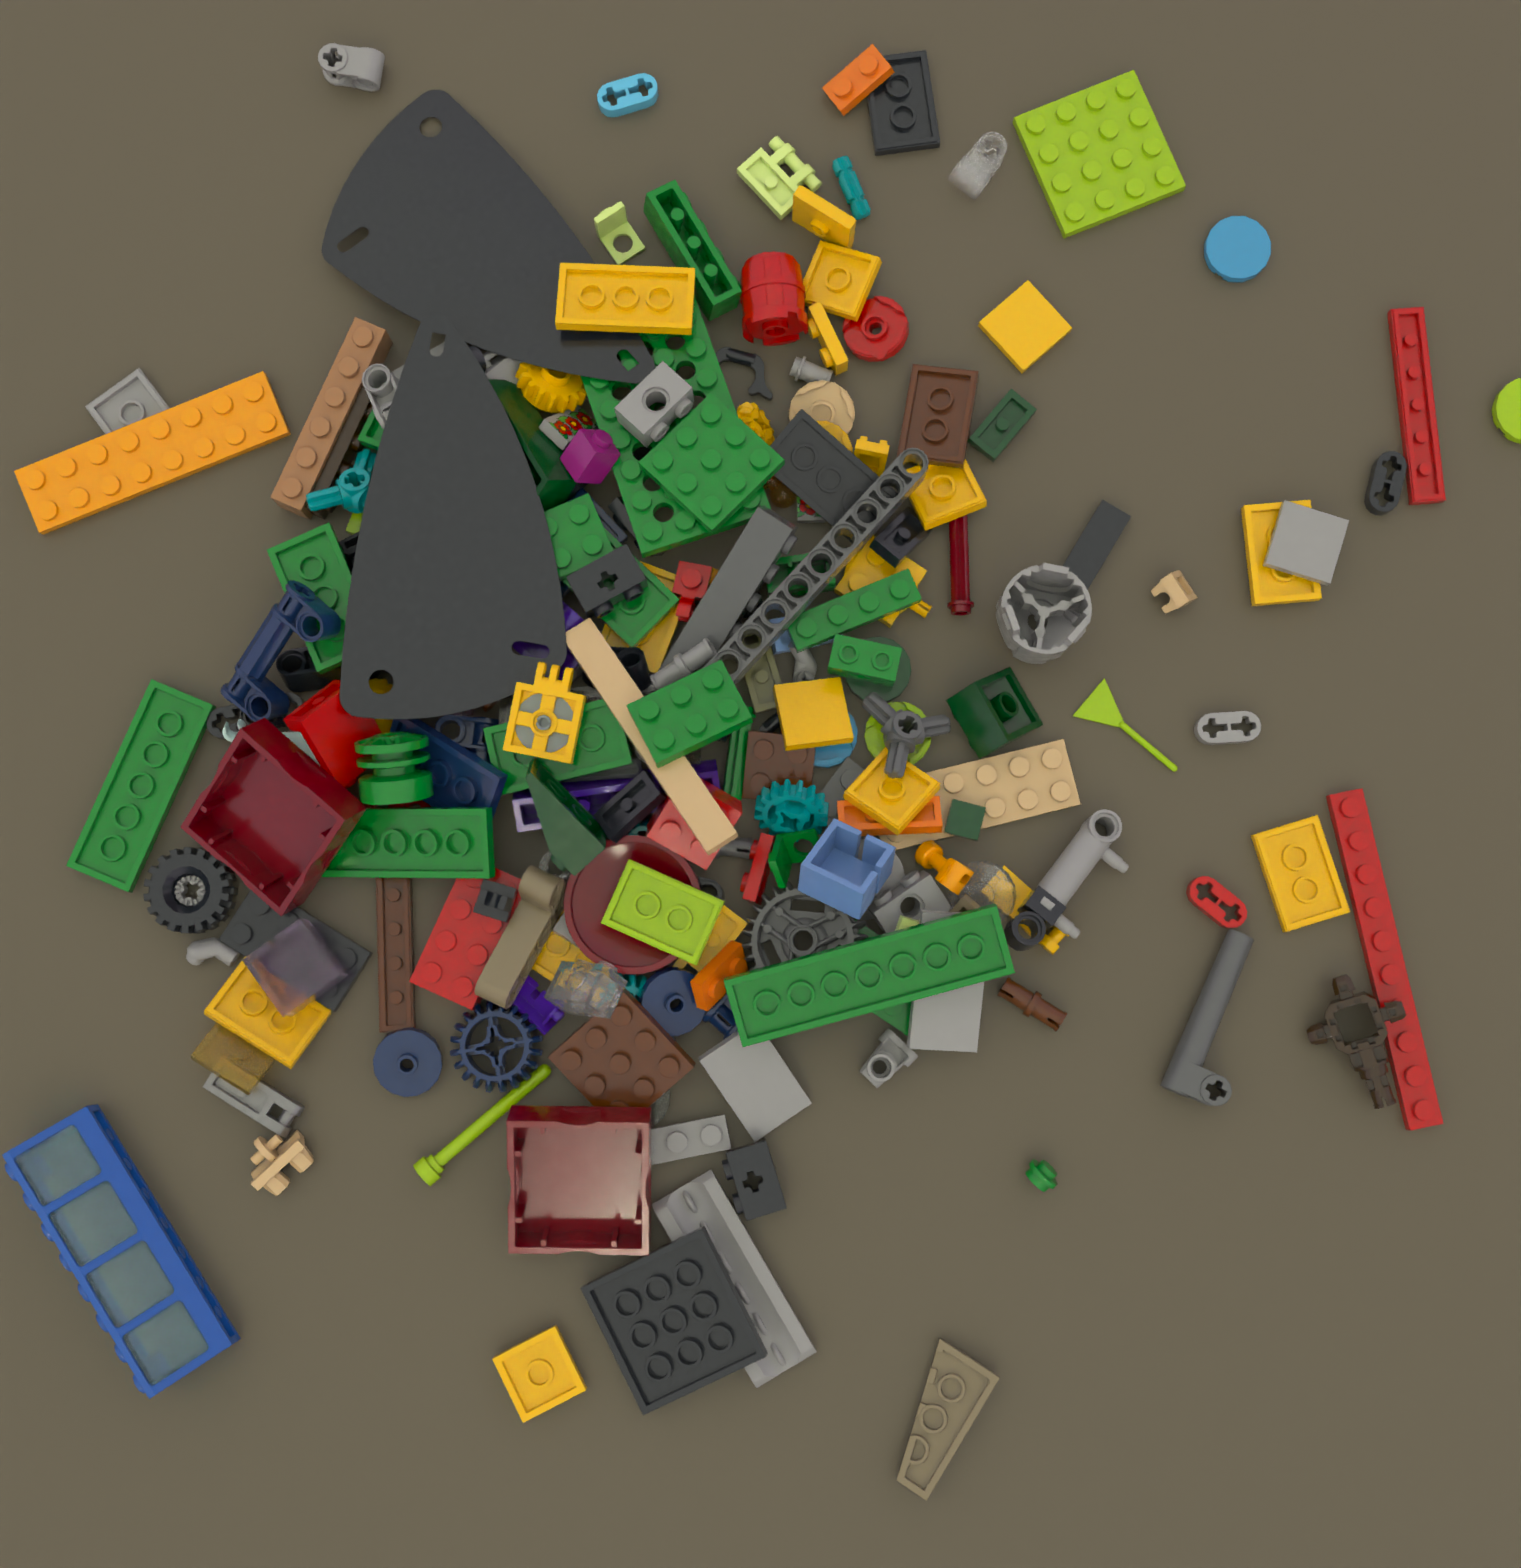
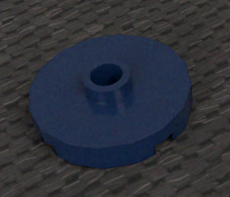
(662, 990)
(412, 1045)

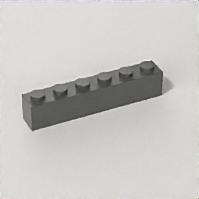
(738, 582)

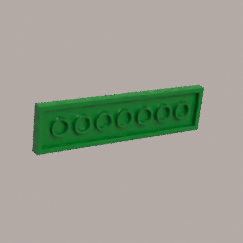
(869, 975)

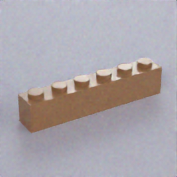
(362, 347)

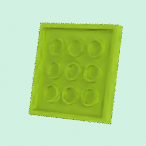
(1099, 154)

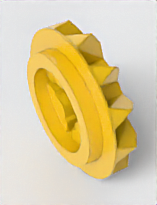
(756, 420)

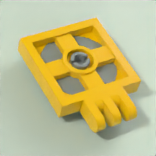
(545, 716)

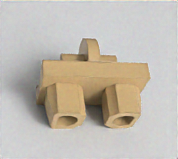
(269, 1172)

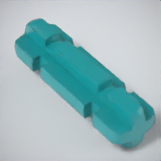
(851, 187)

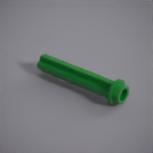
(736, 760)

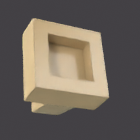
(1177, 589)

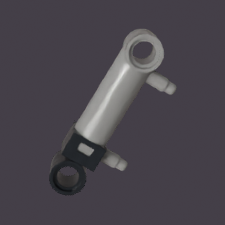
(1049, 899)

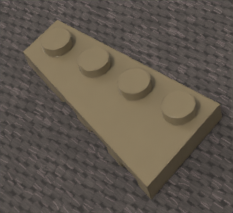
(947, 1410)

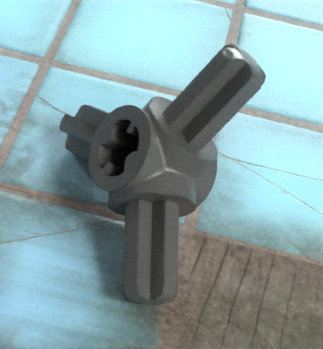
(902, 731)

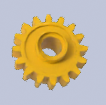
(549, 388)

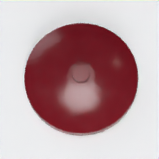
(591, 892)

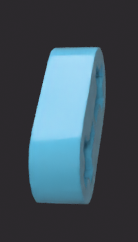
(627, 95)

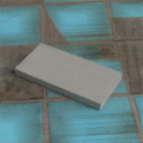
(949, 1018)

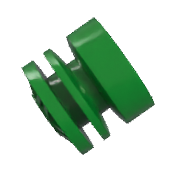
(394, 770)

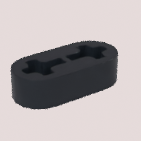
(1392, 484)

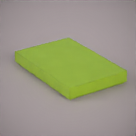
(663, 912)

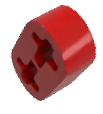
(1221, 896)

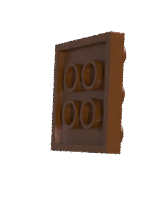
(622, 1057)

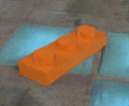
(926, 821)

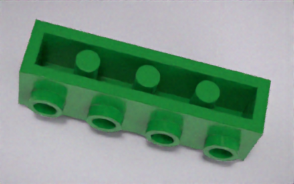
(691, 247)

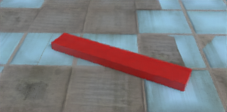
(1416, 405)

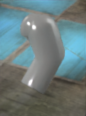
(805, 665)
(209, 948)

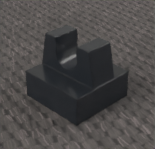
(495, 900)

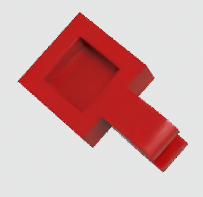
(691, 585)

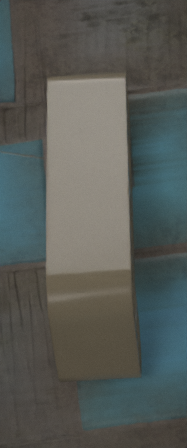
(523, 938)

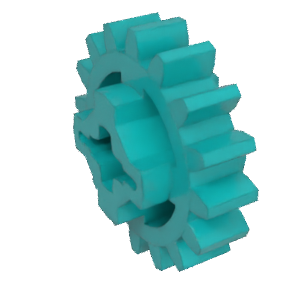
(791, 808)

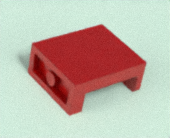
(332, 733)

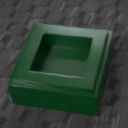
(964, 820)

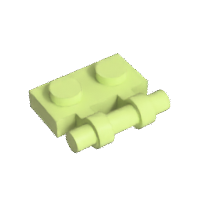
(771, 182)

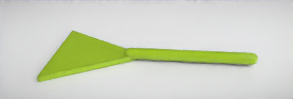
(1101, 708)

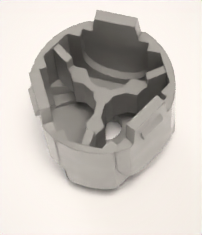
(1052, 597)

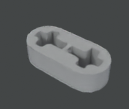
(1227, 736)

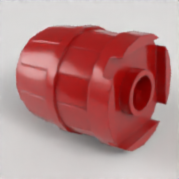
(773, 299)

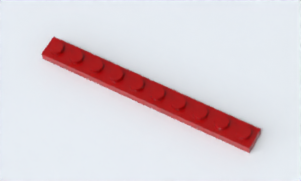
(1384, 957)

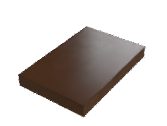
(939, 413)

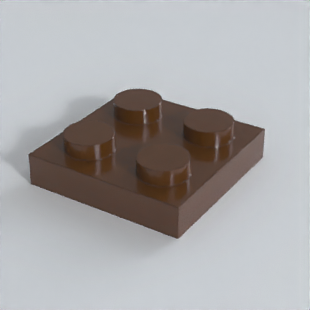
(770, 762)

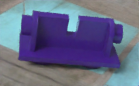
(540, 1010)

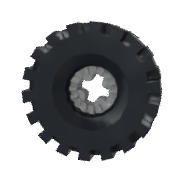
(169, 888)

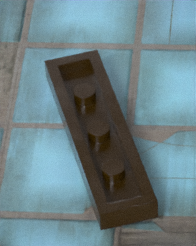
(344, 448)

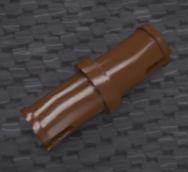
(1032, 1004)

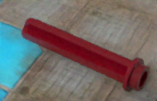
(959, 567)

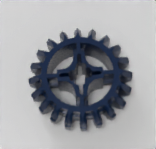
(498, 1062)

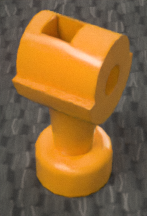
(950, 871)

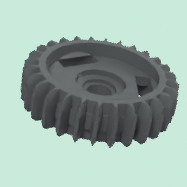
(781, 925)

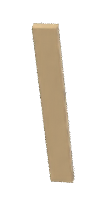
(677, 777)

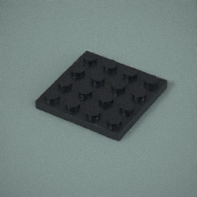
(674, 1320)

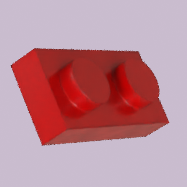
(755, 882)

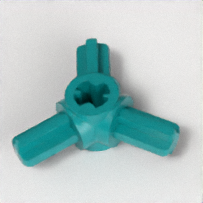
(350, 487)

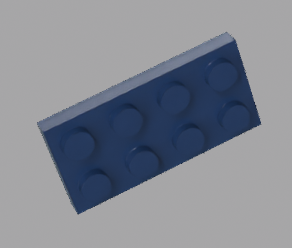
(457, 773)

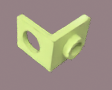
(613, 223)

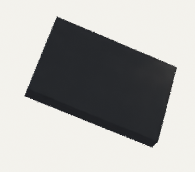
(904, 107)

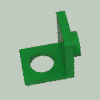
(785, 853)

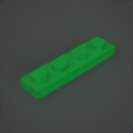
(854, 610)

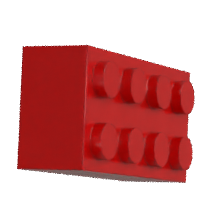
(461, 943)

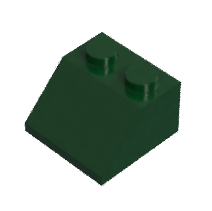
(994, 712)

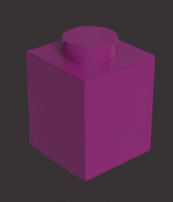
(590, 456)

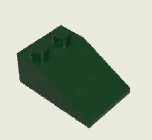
(567, 825)

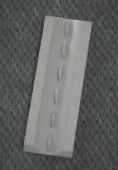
(706, 1204)

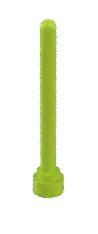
(431, 1166)

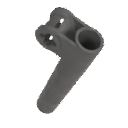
(1186, 1071)

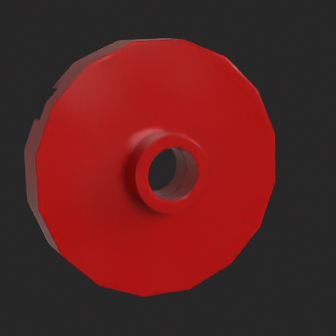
(877, 313)

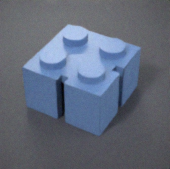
(837, 876)

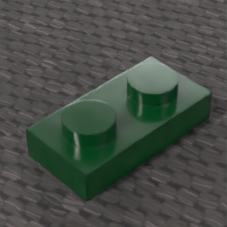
(1002, 425)

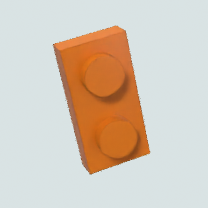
(858, 79)
(709, 983)

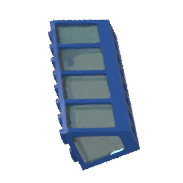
(120, 1249)

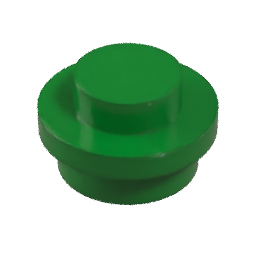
(1042, 1175)

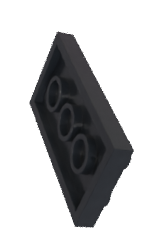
(823, 470)
(259, 923)

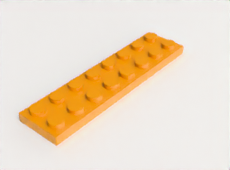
(152, 453)

